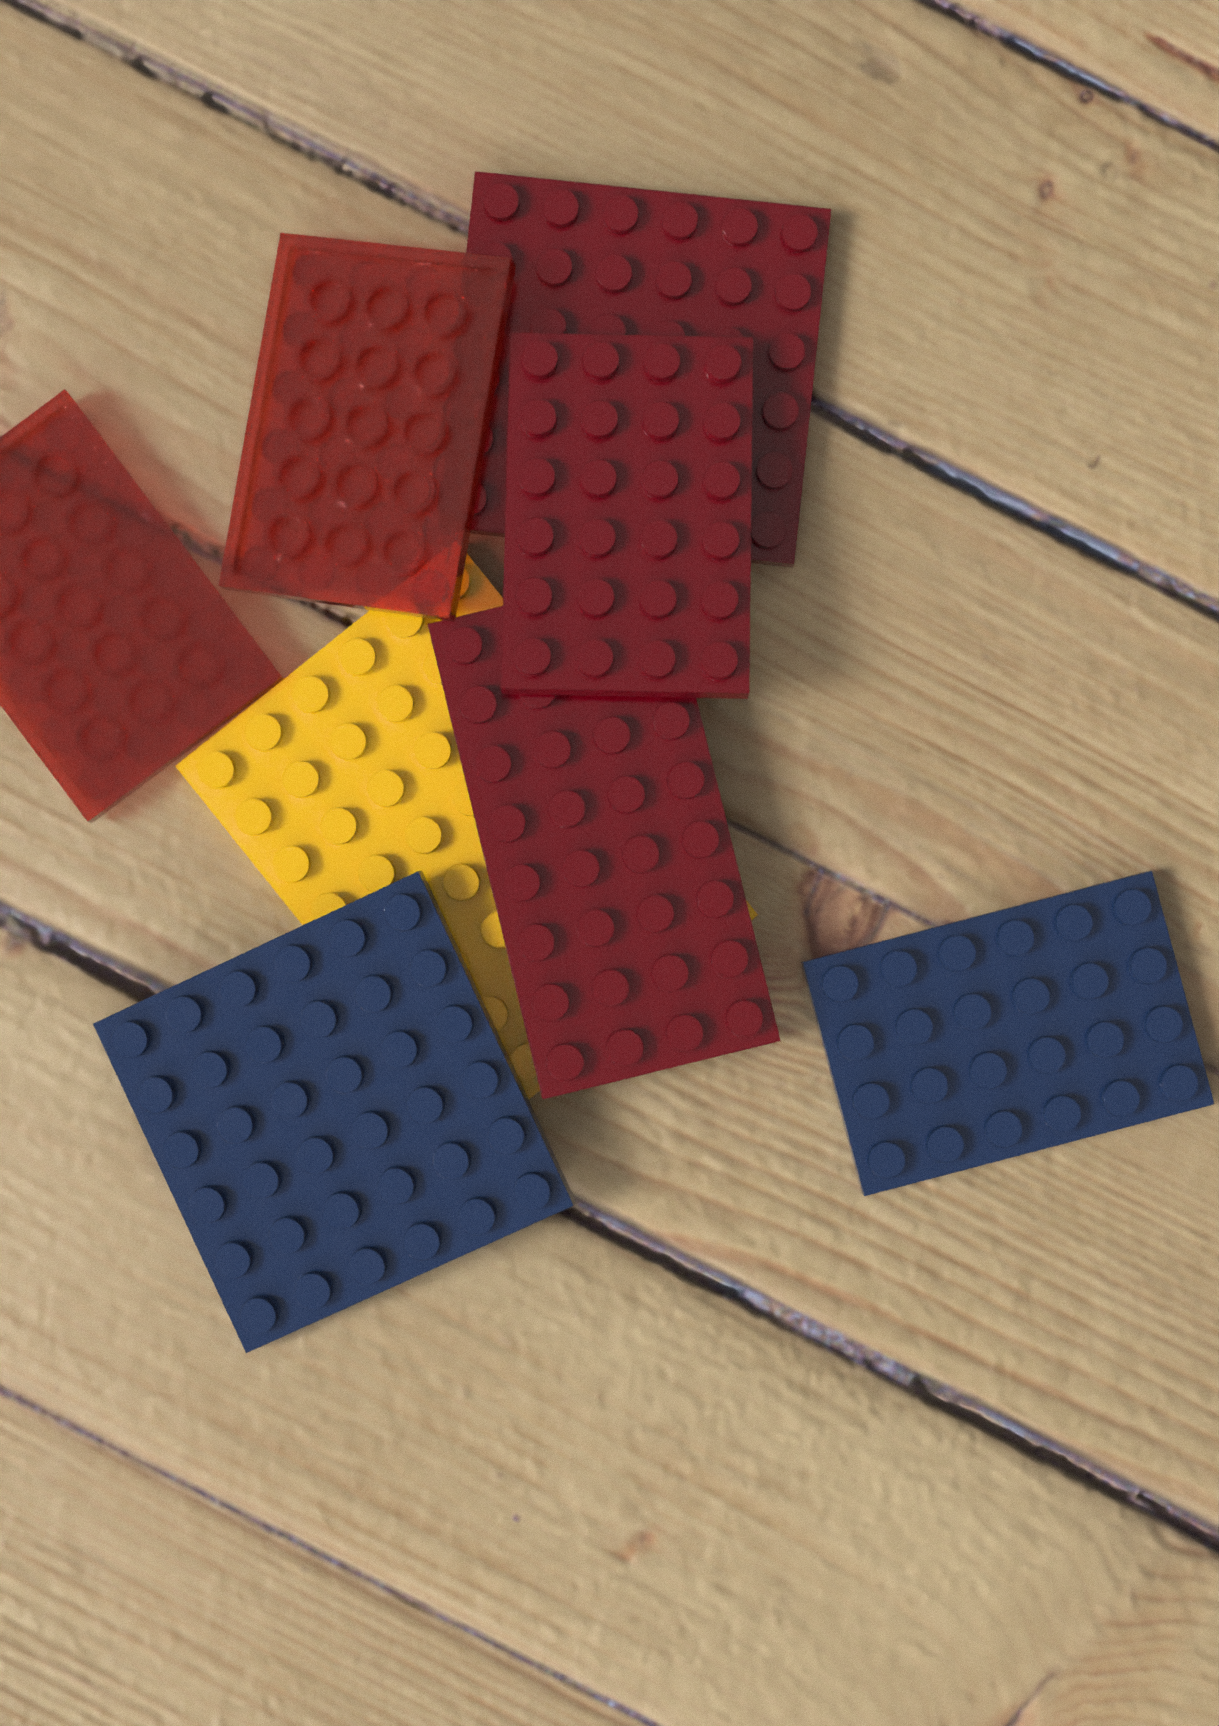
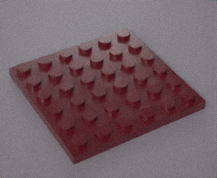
(666, 268)

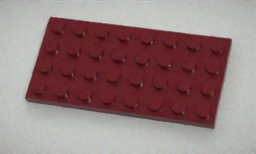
(605, 871)

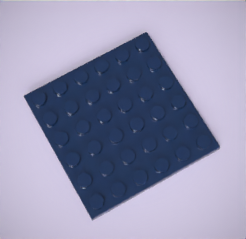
(334, 1112)

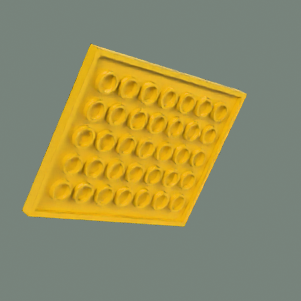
(359, 782)

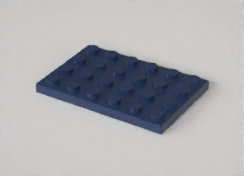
(1007, 1033)

